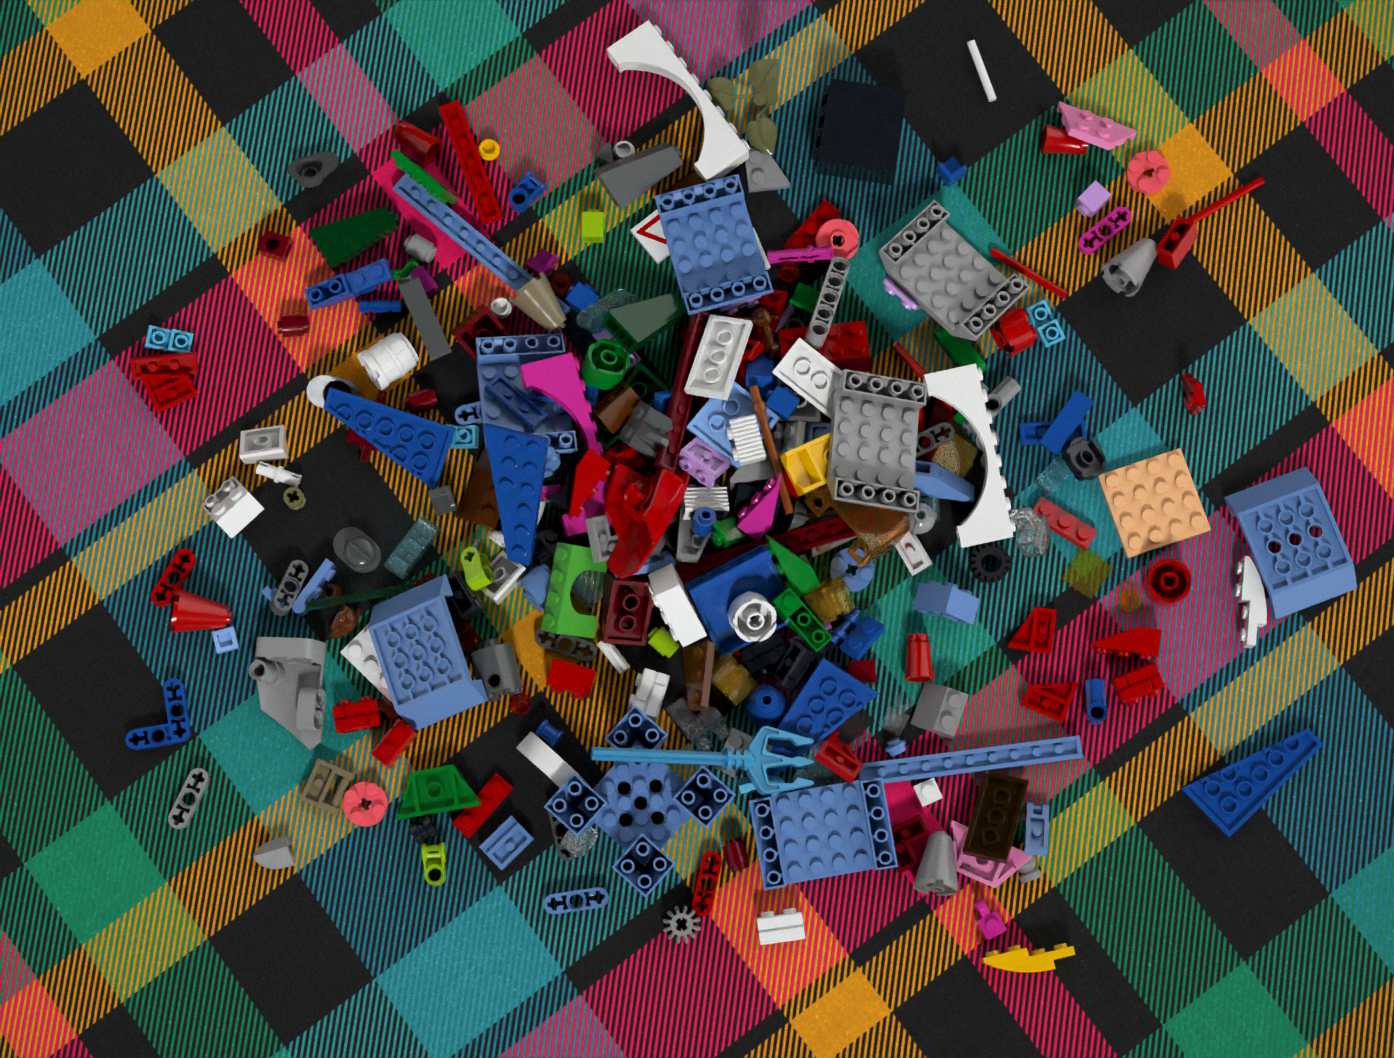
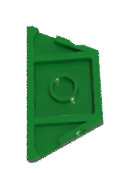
(436, 792)

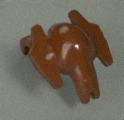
(762, 318)
(345, 619)

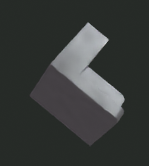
(442, 500)

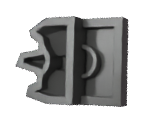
(646, 430)

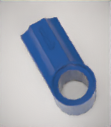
(1095, 700)

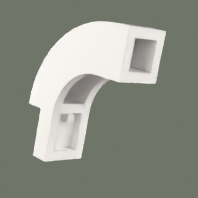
(546, 759)

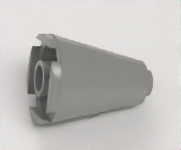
(1130, 267)
(937, 866)

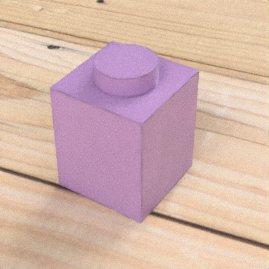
(1092, 199)

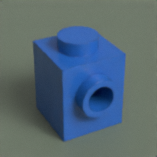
(581, 296)
(782, 402)

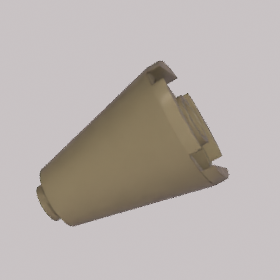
(540, 303)

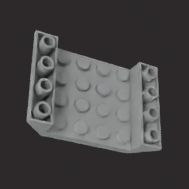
(948, 275)
(875, 441)

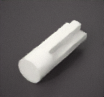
(614, 656)

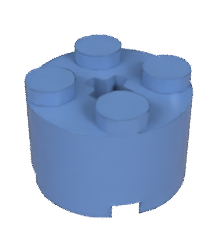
(536, 586)

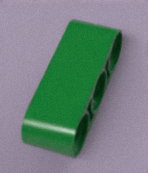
(958, 349)

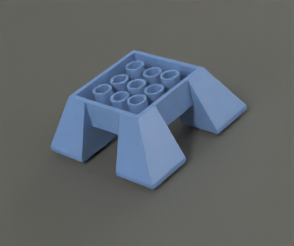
(644, 861)

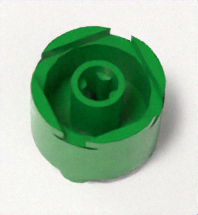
(604, 364)

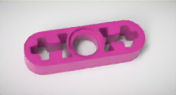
(1120, 225)

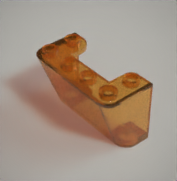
(876, 527)

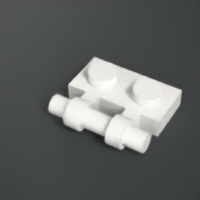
(788, 436)

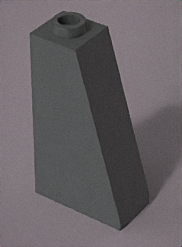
(637, 173)
(424, 317)

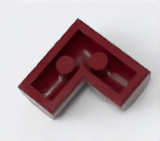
(903, 836)

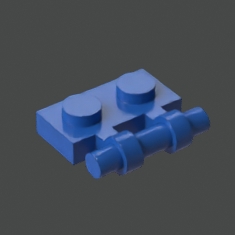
(862, 636)

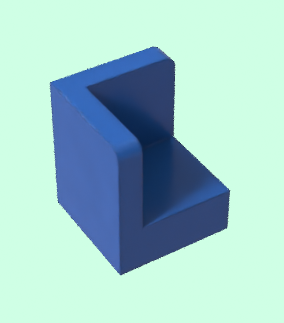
(950, 171)

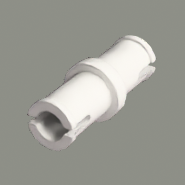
(278, 474)

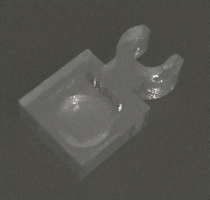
(896, 719)

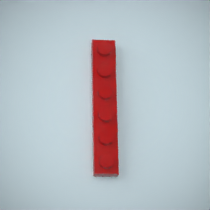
(470, 162)

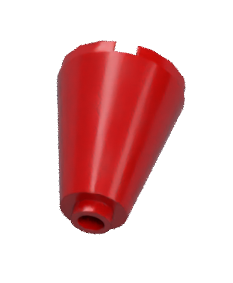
(197, 613)

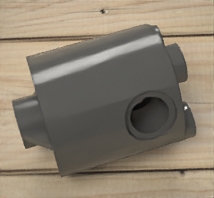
(496, 662)

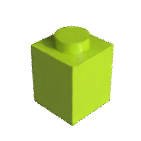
(593, 226)

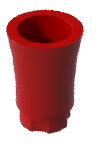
(418, 141)
(1058, 141)
(918, 659)

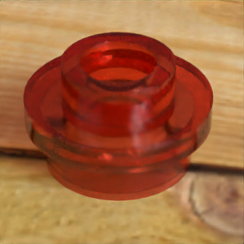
(788, 276)
(557, 279)
(520, 703)

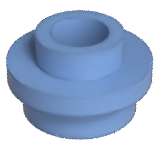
(896, 746)

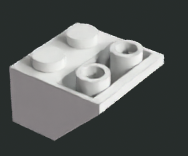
(232, 507)

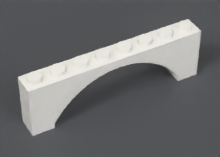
(647, 51)
(990, 516)

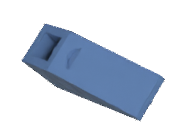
(940, 483)

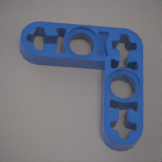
(168, 729)

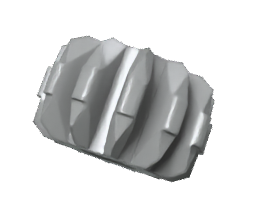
(673, 925)

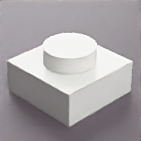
(927, 792)

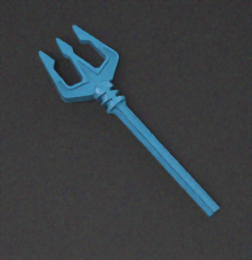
(753, 759)

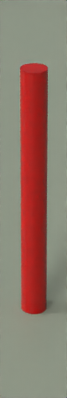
(1226, 200)
(1028, 273)
(911, 362)

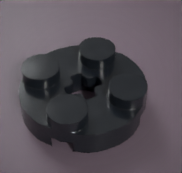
(1074, 459)

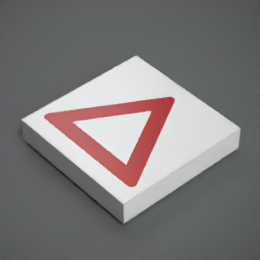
(651, 237)

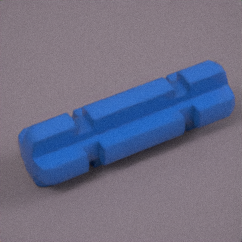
(380, 306)

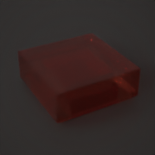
(388, 708)

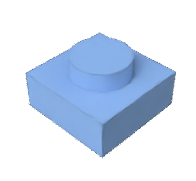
(225, 640)

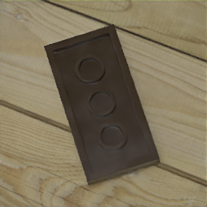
(995, 817)

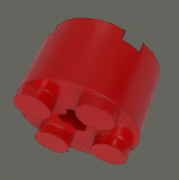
(1013, 332)
(1175, 591)

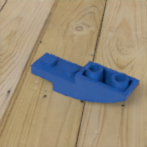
(350, 285)

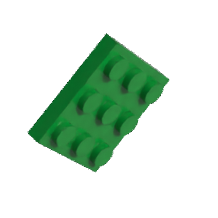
(423, 178)

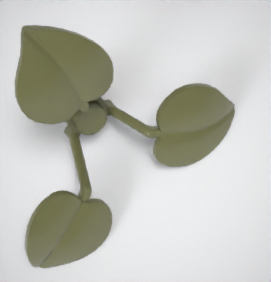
(764, 76)

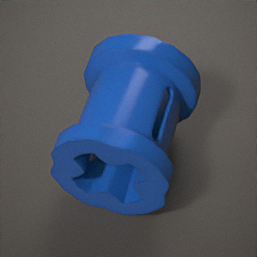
(549, 733)

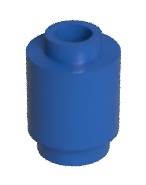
(703, 521)

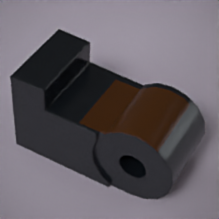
(562, 498)

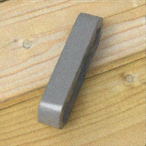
(198, 796)

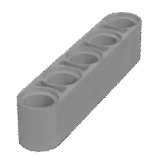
(827, 302)

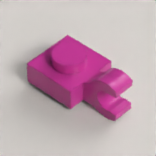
(989, 923)

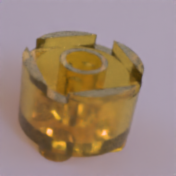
(829, 600)
(732, 680)

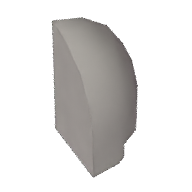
(275, 854)

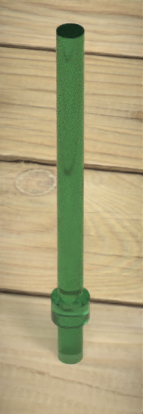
(361, 596)

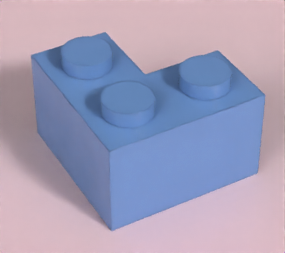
(946, 602)

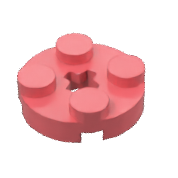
(1144, 184)
(841, 228)
(354, 797)

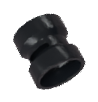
(423, 830)

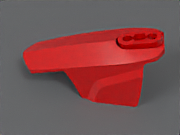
(640, 513)

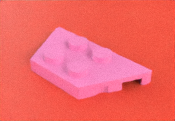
(1093, 128)
(984, 870)

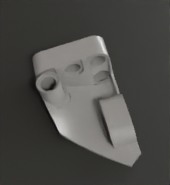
(292, 684)

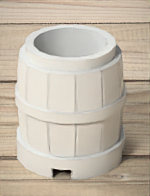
(388, 359)

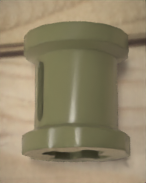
(293, 491)

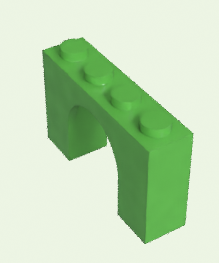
(559, 614)

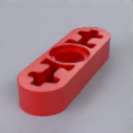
(164, 579)
(716, 868)

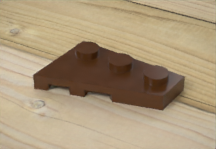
(698, 674)

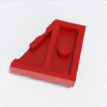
(168, 389)
(1036, 632)
(839, 758)

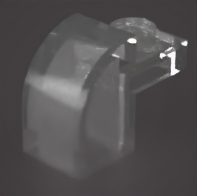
(1034, 532)

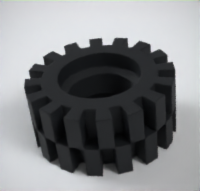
(996, 551)

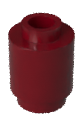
(293, 325)
(421, 400)
(735, 854)

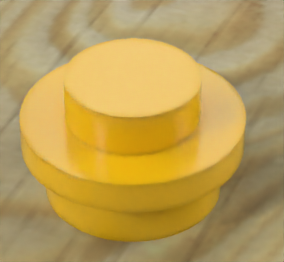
(489, 149)

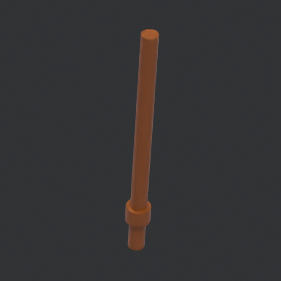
(760, 409)

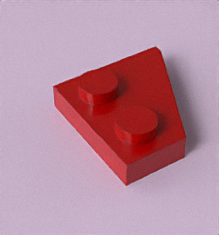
(1194, 393)
(1050, 699)

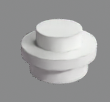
(623, 149)
(501, 308)

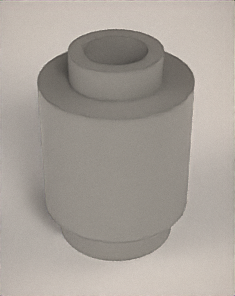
(420, 248)

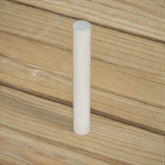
(981, 71)

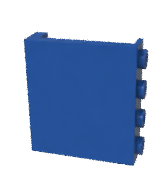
(719, 587)

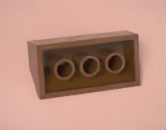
(480, 501)

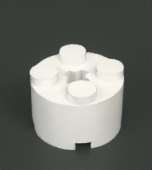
(750, 605)

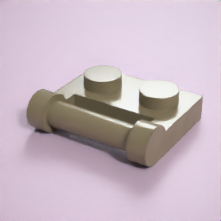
(320, 784)

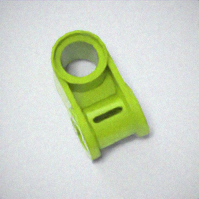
(476, 569)
(434, 861)

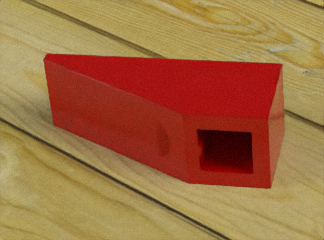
(586, 476)
(1136, 641)

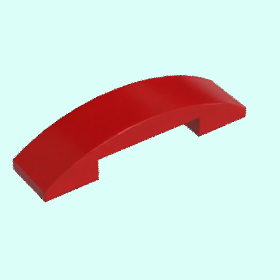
(775, 304)

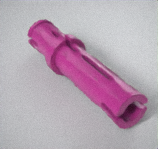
(802, 254)

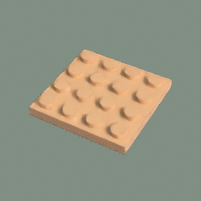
(1153, 503)

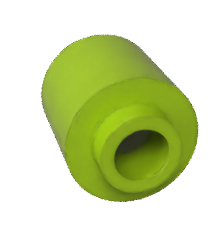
(663, 641)

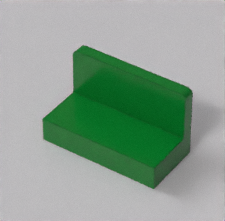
(805, 297)

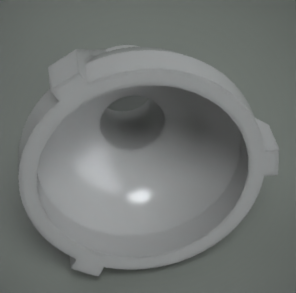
(921, 526)

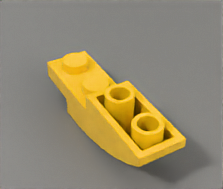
(1019, 960)

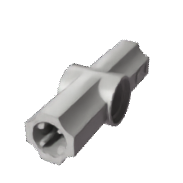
(1001, 396)

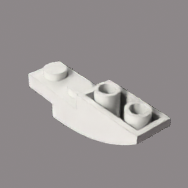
(1250, 592)

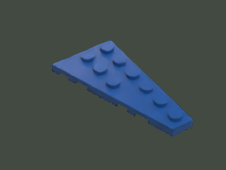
(402, 436)
(518, 478)
(820, 708)
(1243, 787)

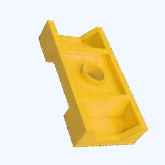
(807, 465)

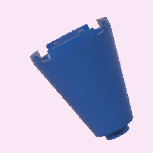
(762, 714)

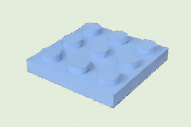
(714, 418)

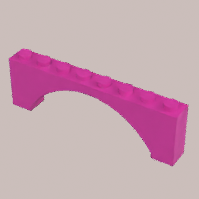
(560, 381)

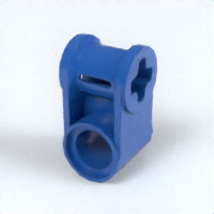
(528, 188)

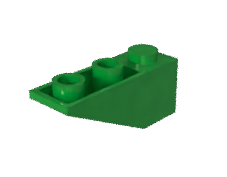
(726, 534)
(796, 570)
(800, 619)

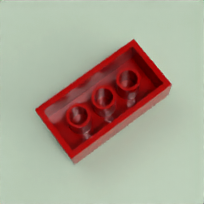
(844, 346)

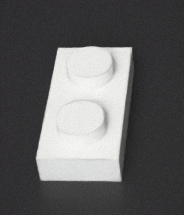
(913, 553)

